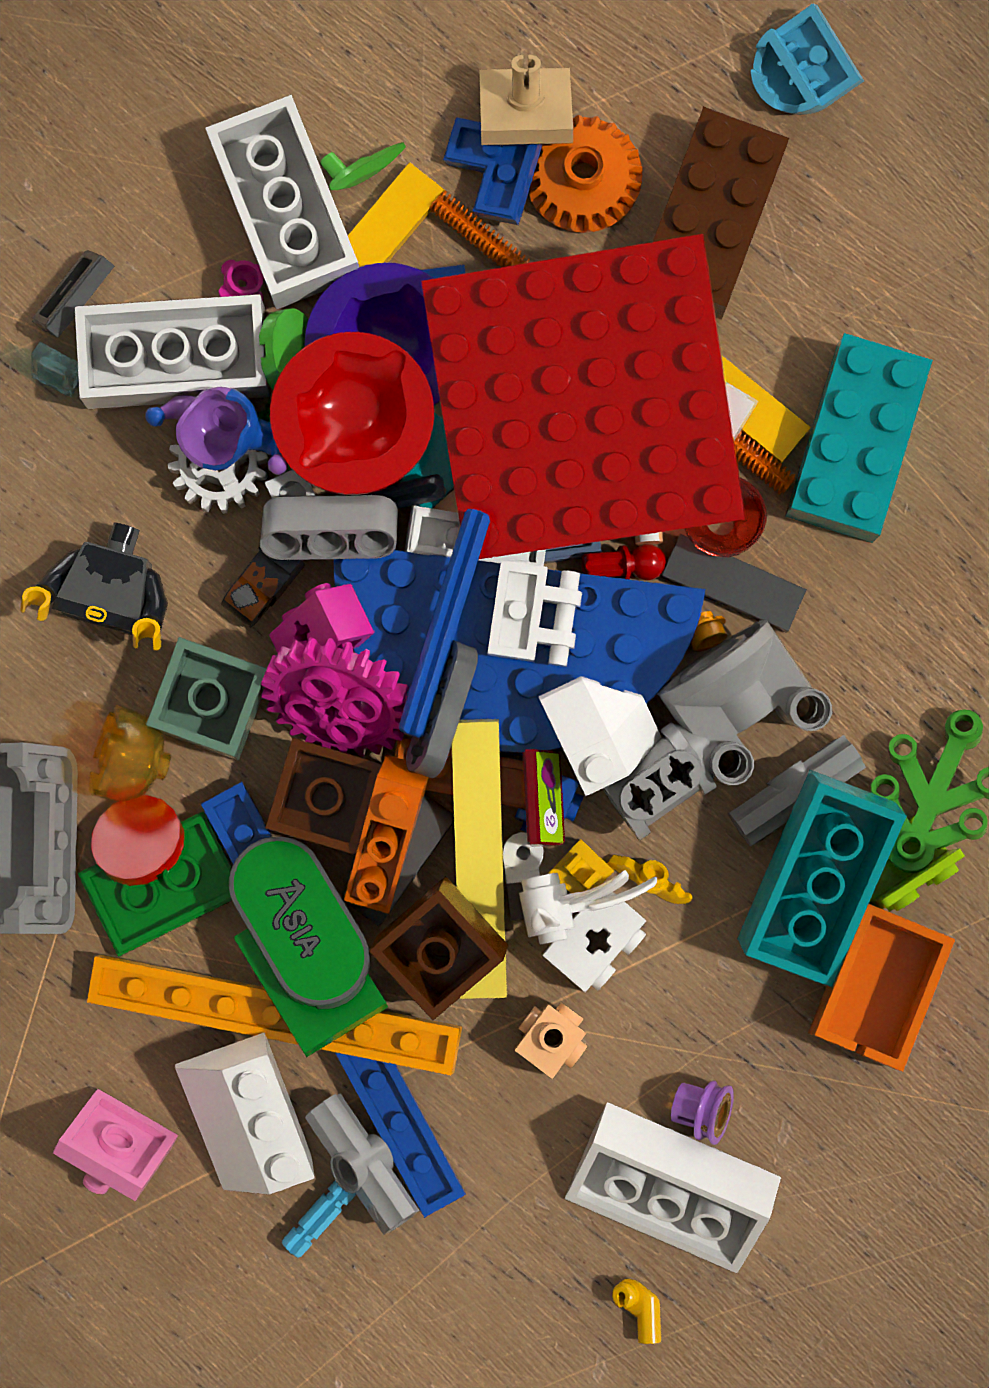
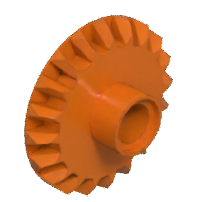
(593, 201)

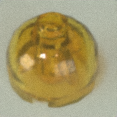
(127, 756)

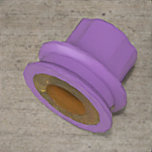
(703, 1109)

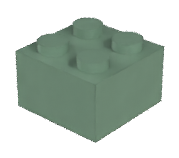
(208, 698)

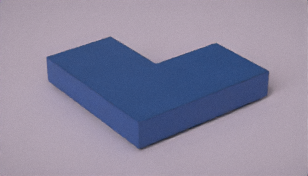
(506, 171)

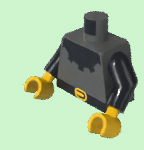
(105, 588)

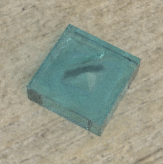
(54, 369)

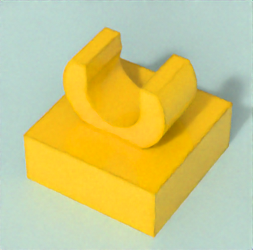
(582, 869)

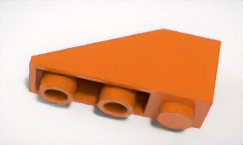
(386, 835)

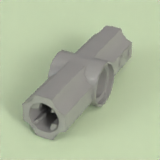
(774, 804)
(361, 1163)

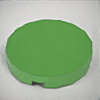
(283, 338)

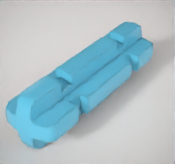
(316, 1220)

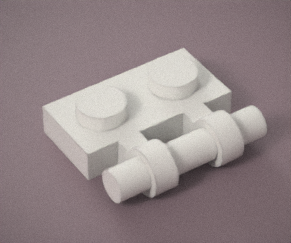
(519, 609)

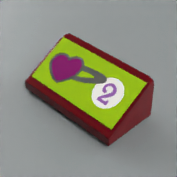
(543, 798)

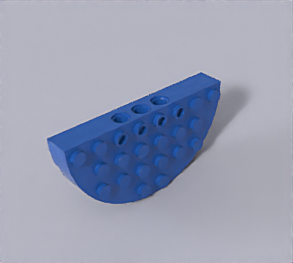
(624, 631)

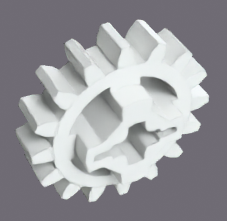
(234, 491)

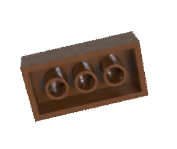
(723, 194)

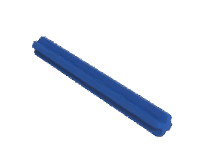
(444, 623)

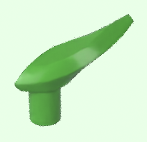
(361, 170)

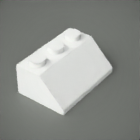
(246, 1117)

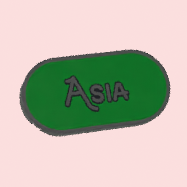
(299, 922)

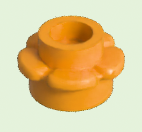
(708, 632)

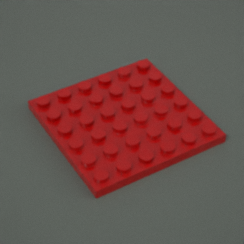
(585, 396)

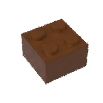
(323, 796)
(439, 948)

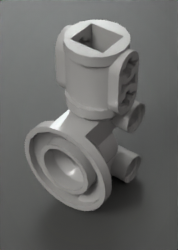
(712, 704)

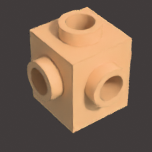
(551, 1057)

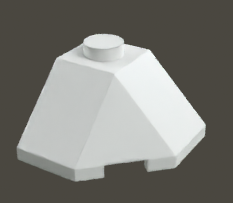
(600, 730)

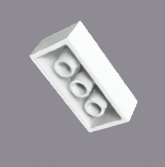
(283, 201)
(169, 349)

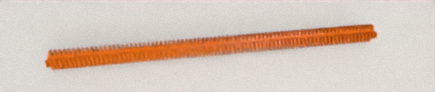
(504, 256)

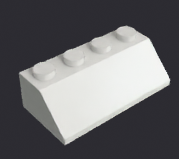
(673, 1188)

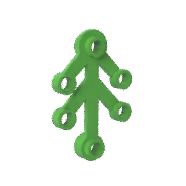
(934, 798)

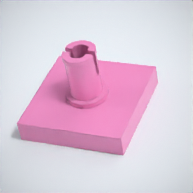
(114, 1146)

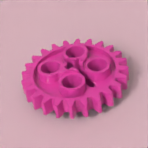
(335, 696)

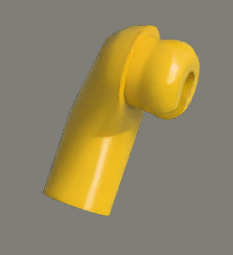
(643, 1305)

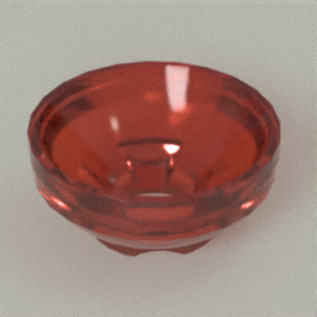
(744, 532)

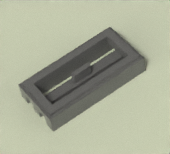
(72, 292)

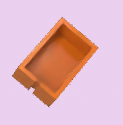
(883, 988)

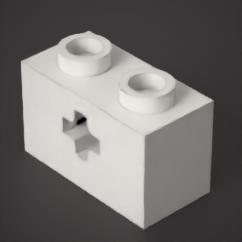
(595, 969)

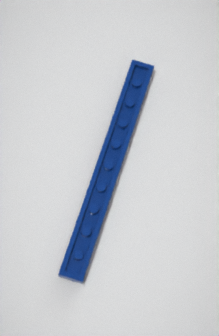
(376, 1082)

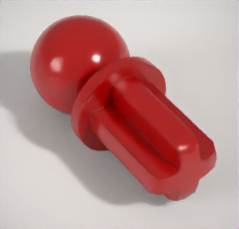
(645, 562)

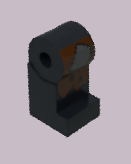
(260, 587)

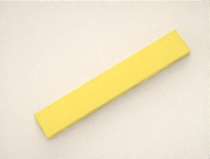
(480, 834)

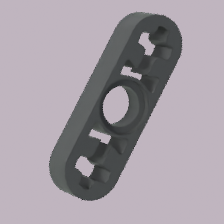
(429, 753)

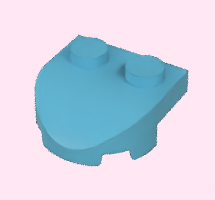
(803, 65)

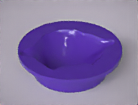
(381, 302)

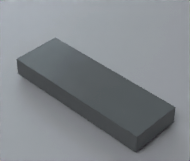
(735, 584)

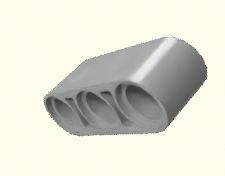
(329, 527)

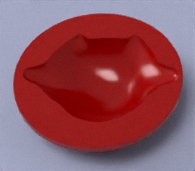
(352, 413)

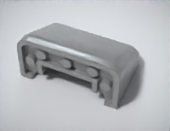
(37, 838)

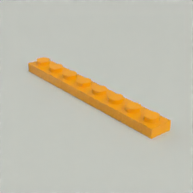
(250, 1011)

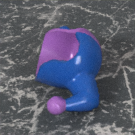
(218, 428)

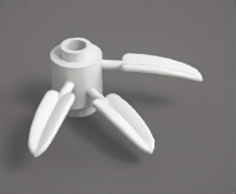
(550, 908)

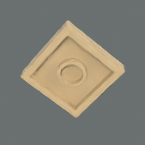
(526, 104)

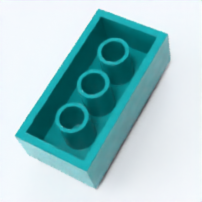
(858, 438)
(821, 878)

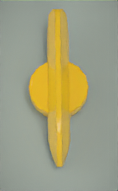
(642, 872)

